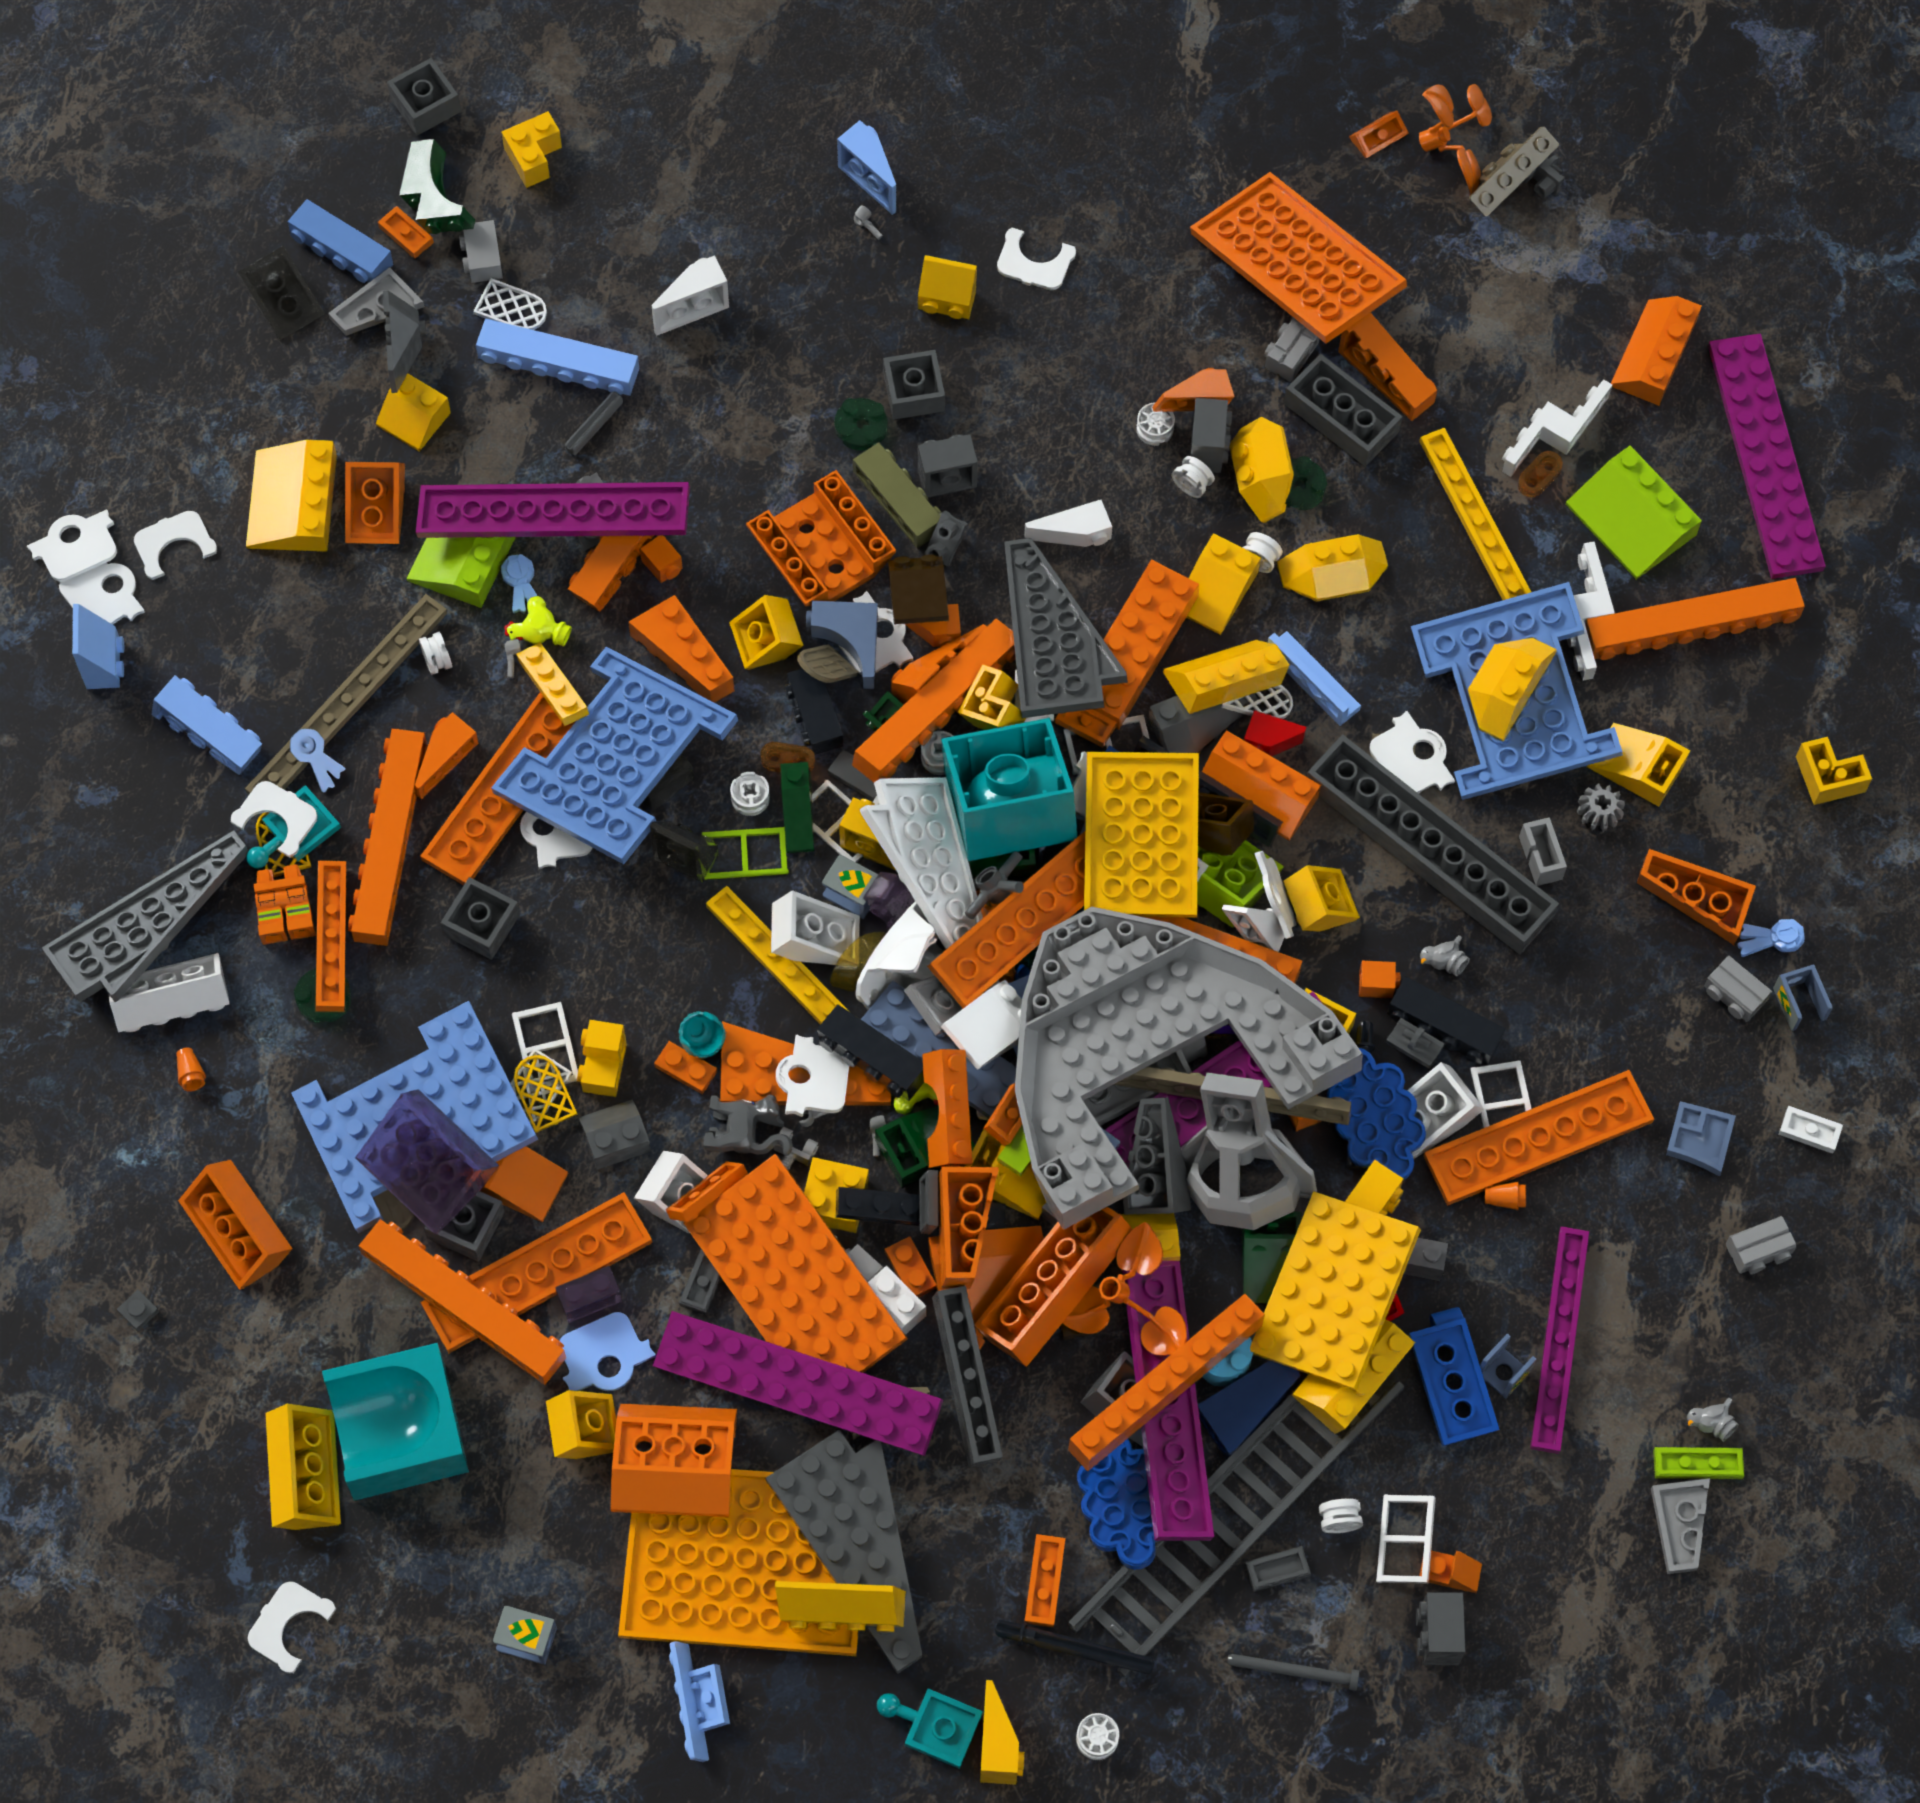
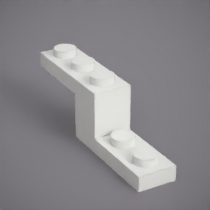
(1556, 427)
(1589, 605)

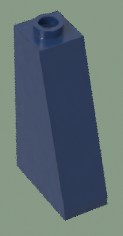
(1245, 1404)

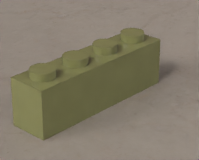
(897, 493)

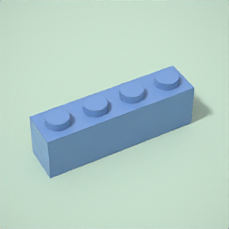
(339, 242)

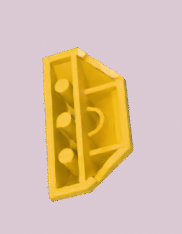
(1262, 467)
(1334, 567)
(1507, 683)

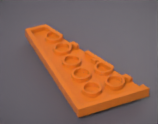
(751, 1064)

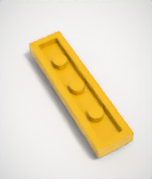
(552, 684)

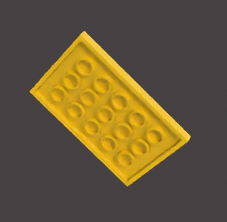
(1142, 833)
(1335, 1290)

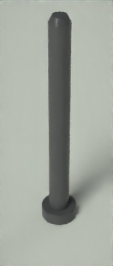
(1295, 1670)

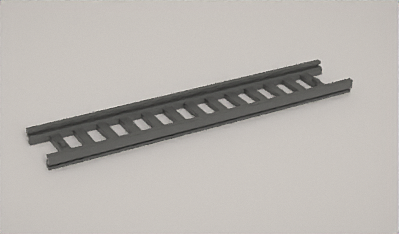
(1235, 1465)

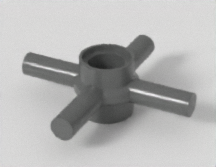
(994, 885)

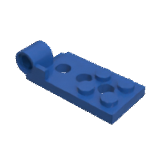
(1451, 1330)

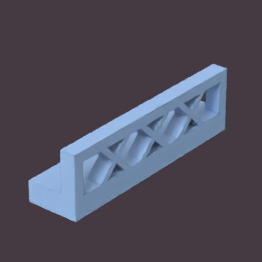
(1316, 680)

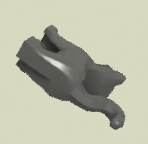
(741, 1126)

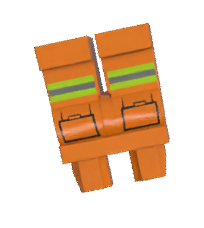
(282, 896)

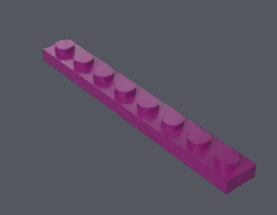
(1559, 1340)

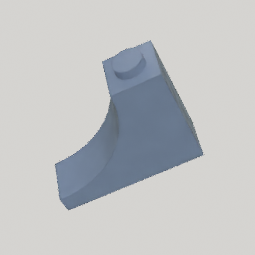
(851, 627)

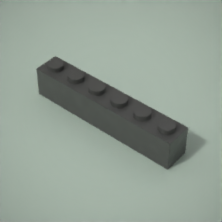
(967, 1377)

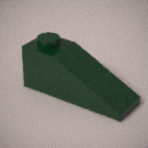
(797, 807)

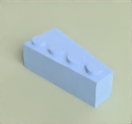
(206, 724)

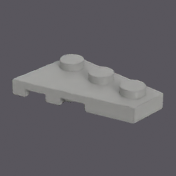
(366, 305)
(1680, 1522)

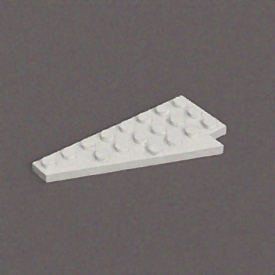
(926, 848)

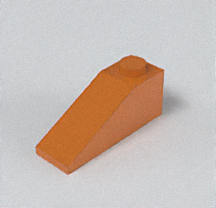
(1206, 384)
(447, 747)

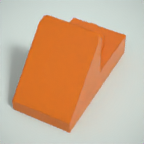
(1454, 1571)

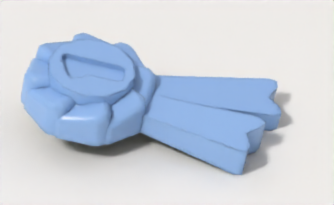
(518, 573)
(308, 747)
(1785, 936)

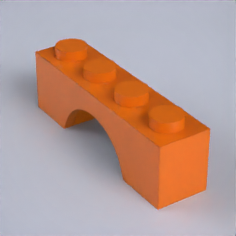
(947, 1075)

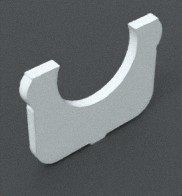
(1044, 275)
(155, 538)
(273, 799)
(285, 1604)

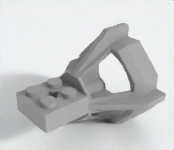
(1238, 1133)

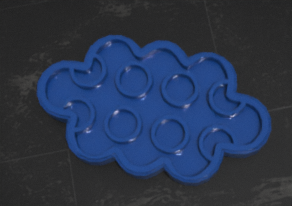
(1381, 1117)
(1119, 1506)

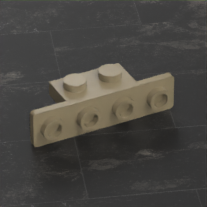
(1511, 170)

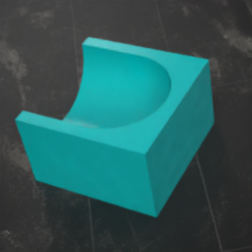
(1010, 789)
(396, 1421)

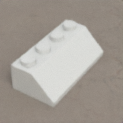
(172, 993)

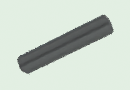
(593, 423)

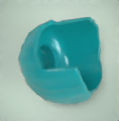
(701, 1034)

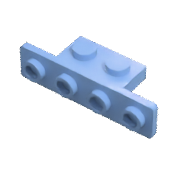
(700, 1699)

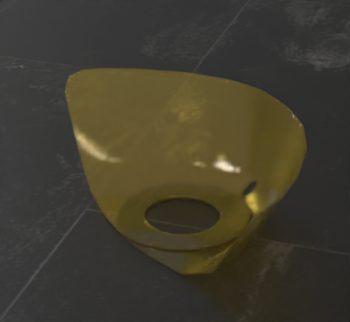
(854, 960)

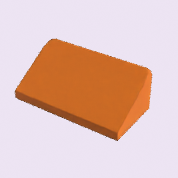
(1379, 134)

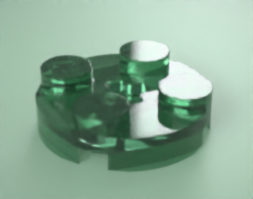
(861, 409)
(1315, 484)
(306, 999)

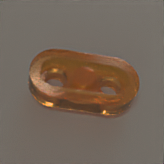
(1538, 475)
(787, 754)

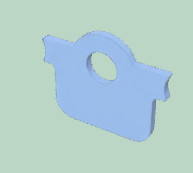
(601, 1339)

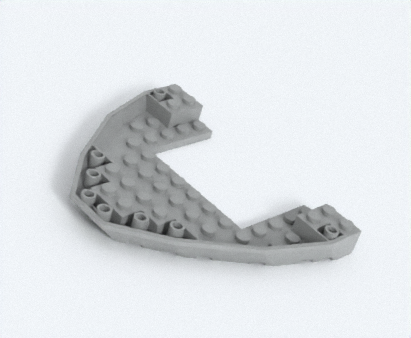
(1125, 993)

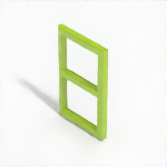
(750, 832)

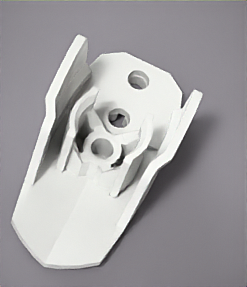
(899, 956)

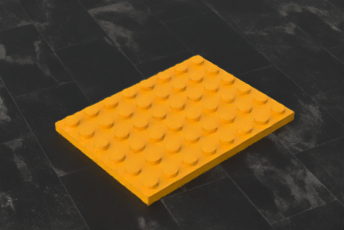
(717, 1576)

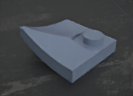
(1701, 1136)

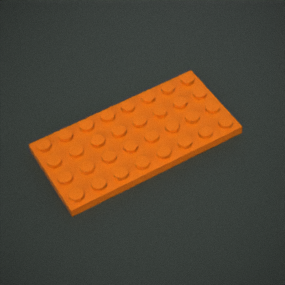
(1298, 257)
(793, 1271)

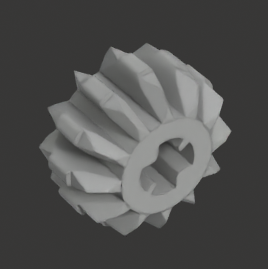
(1601, 807)

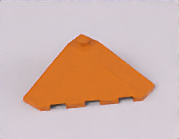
(999, 1260)

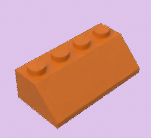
(1656, 348)
(1263, 780)
(234, 1223)

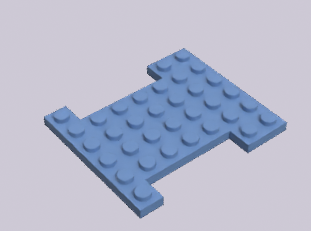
(1550, 728)
(613, 757)
(455, 1073)

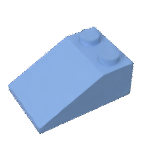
(866, 164)
(96, 649)

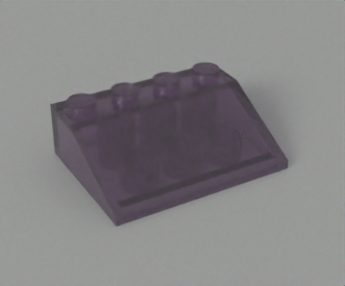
(426, 1160)

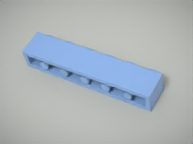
(557, 357)

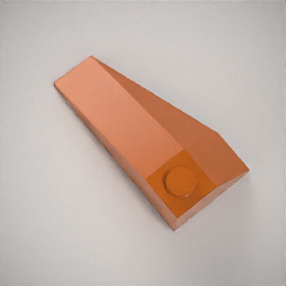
(918, 673)

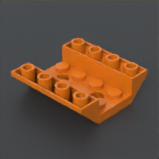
(841, 536)
(672, 1474)

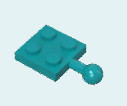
(323, 828)
(939, 1727)

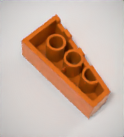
(1387, 366)
(604, 567)
(679, 643)
(1698, 892)
(963, 1217)

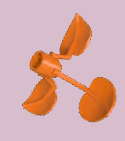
(1438, 136)
(1141, 1254)

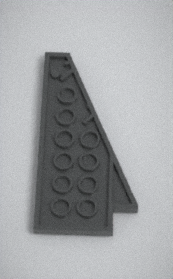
(1056, 646)
(130, 934)
(851, 1524)

